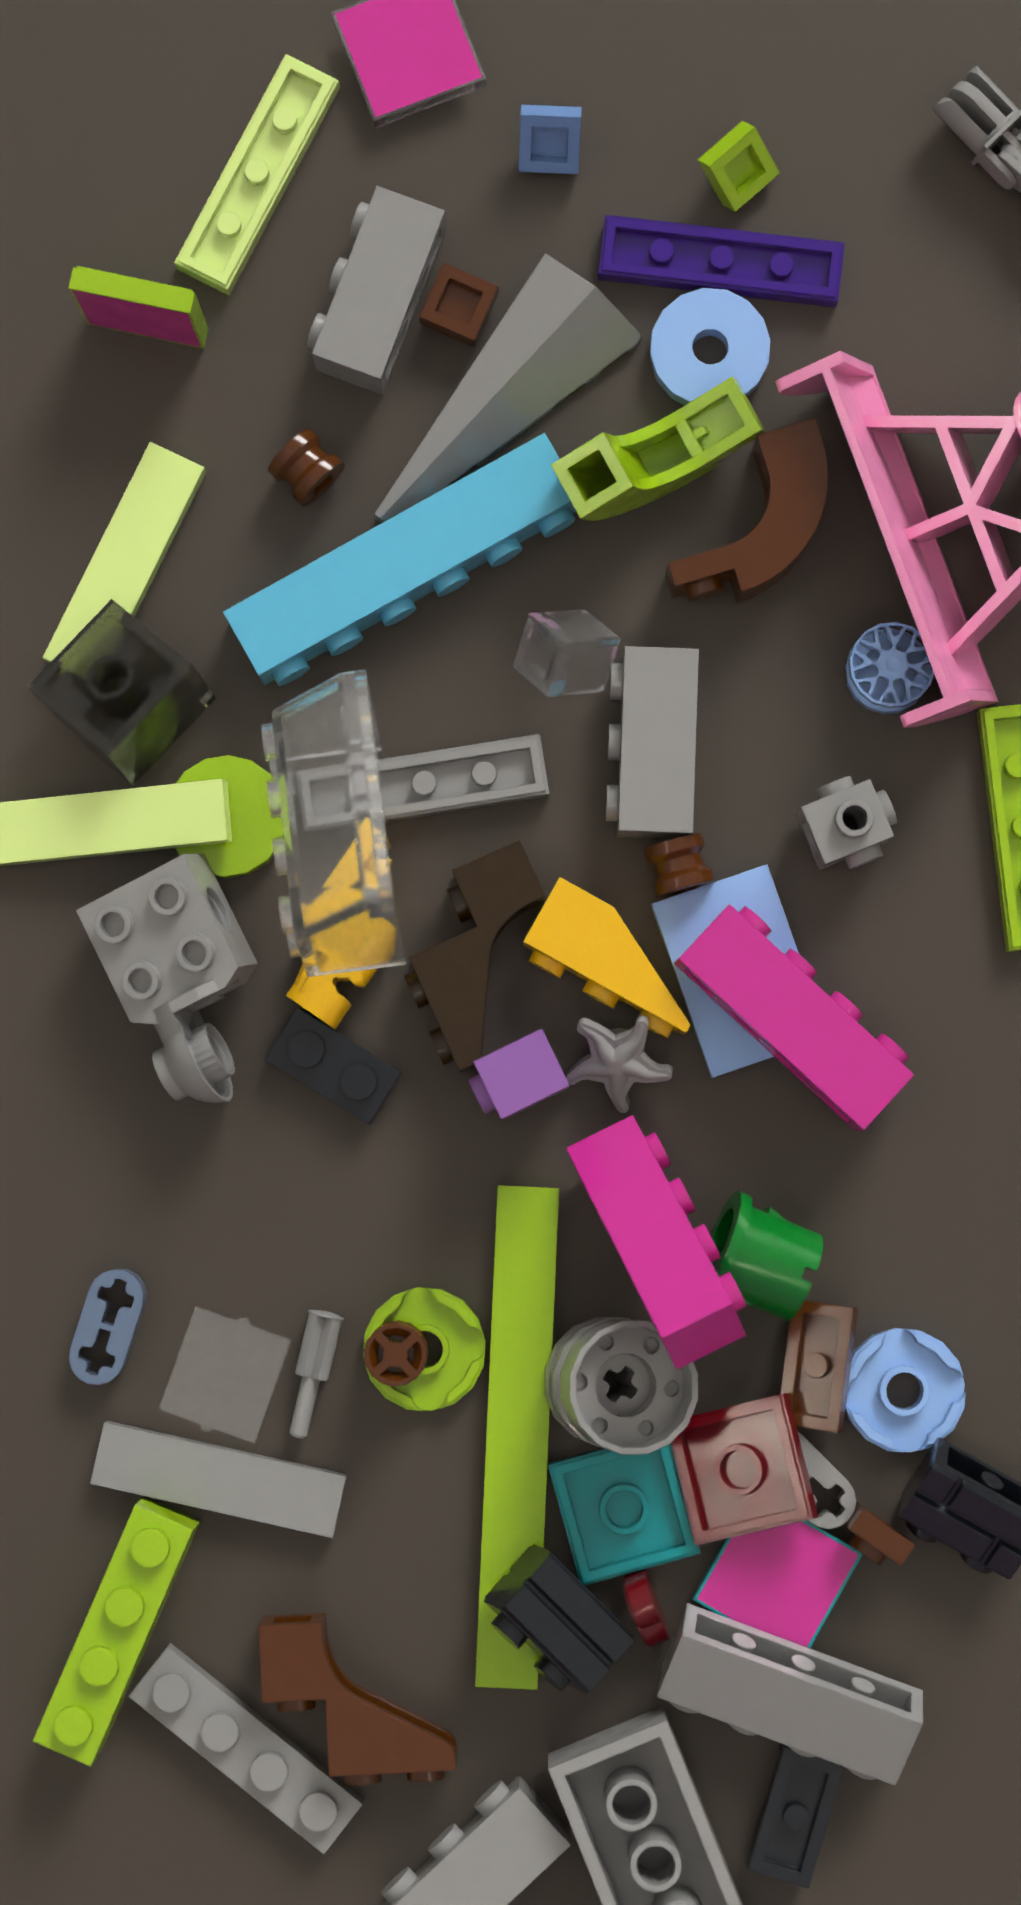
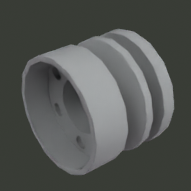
(652, 1398)

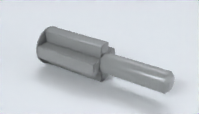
(314, 1365)

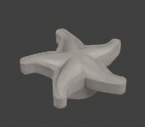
(617, 1060)

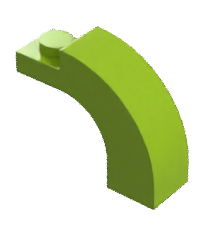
(636, 468)

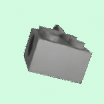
(168, 956)

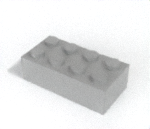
(641, 1817)

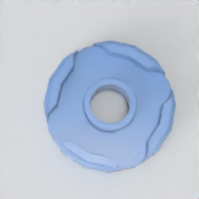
(708, 314)
(940, 1395)

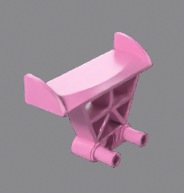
(913, 535)

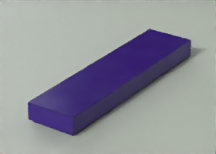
(721, 259)

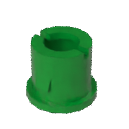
(765, 1255)

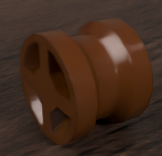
(306, 467)
(678, 865)
(395, 1367)

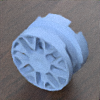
(888, 669)

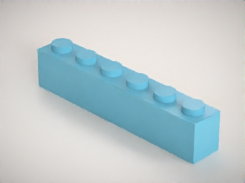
(401, 562)

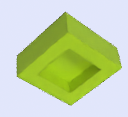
(738, 166)

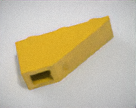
(594, 944)

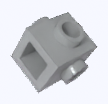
(831, 839)

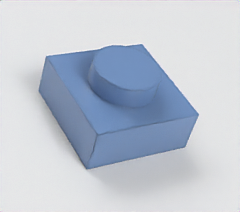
(549, 139)

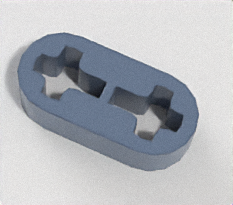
(94, 1321)

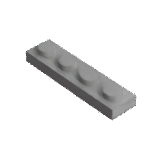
(246, 1748)

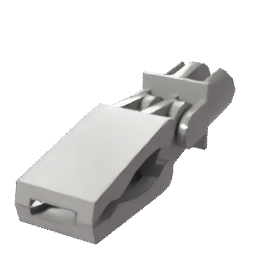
(982, 119)

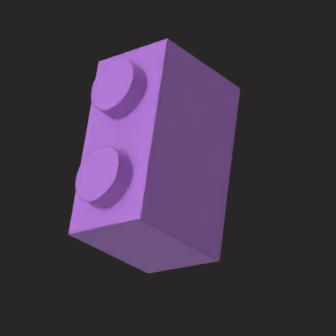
(518, 1076)

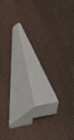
(540, 353)

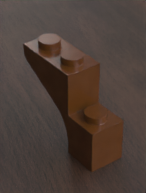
(363, 1729)

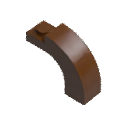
(795, 488)

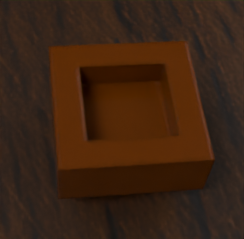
(459, 304)
(877, 1538)

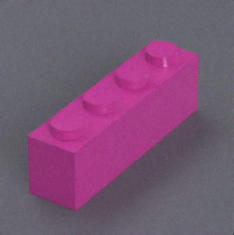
(795, 1018)
(656, 1241)

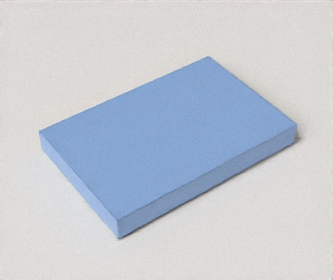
(682, 921)

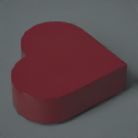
(645, 1607)

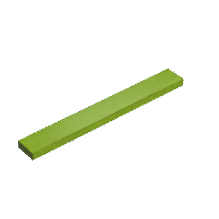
(516, 1413)

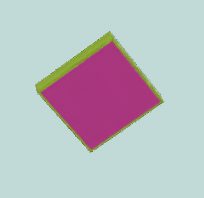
(139, 306)

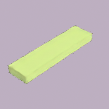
(257, 174)
(133, 541)
(115, 822)

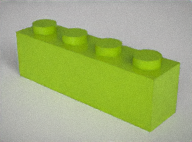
(117, 1631)

